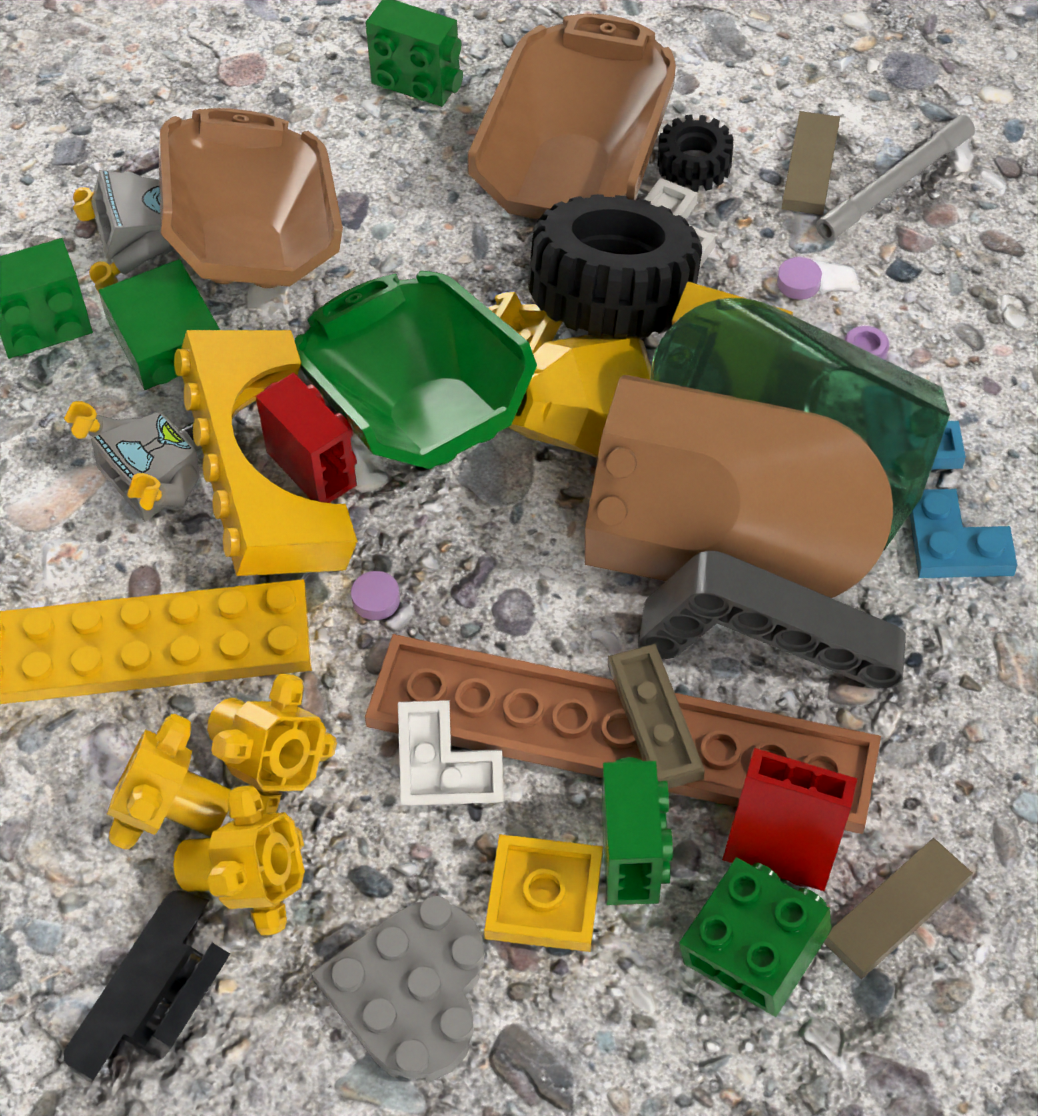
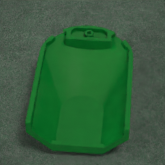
(416, 366)

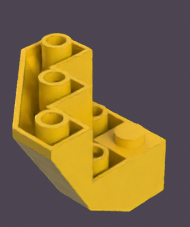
(576, 388)

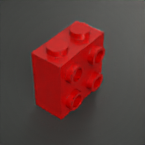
(307, 439)
(791, 818)

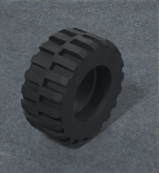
(612, 265)

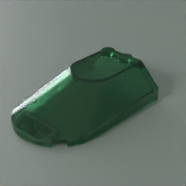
(782, 361)

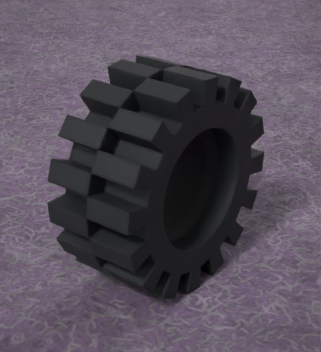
(695, 136)

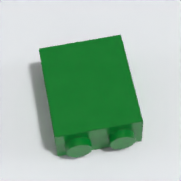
(152, 318)

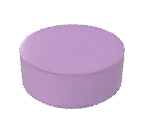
(799, 278)
(869, 339)
(375, 595)

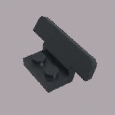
(151, 989)

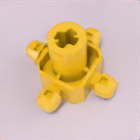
(271, 741)
(162, 787)
(246, 861)

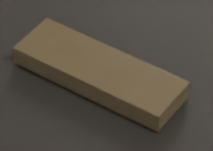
(811, 163)
(655, 715)
(897, 908)

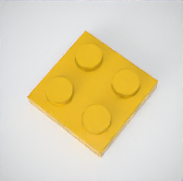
(544, 893)

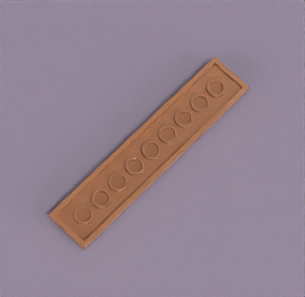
(580, 723)

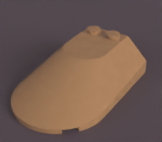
(573, 114)
(246, 197)
(735, 478)

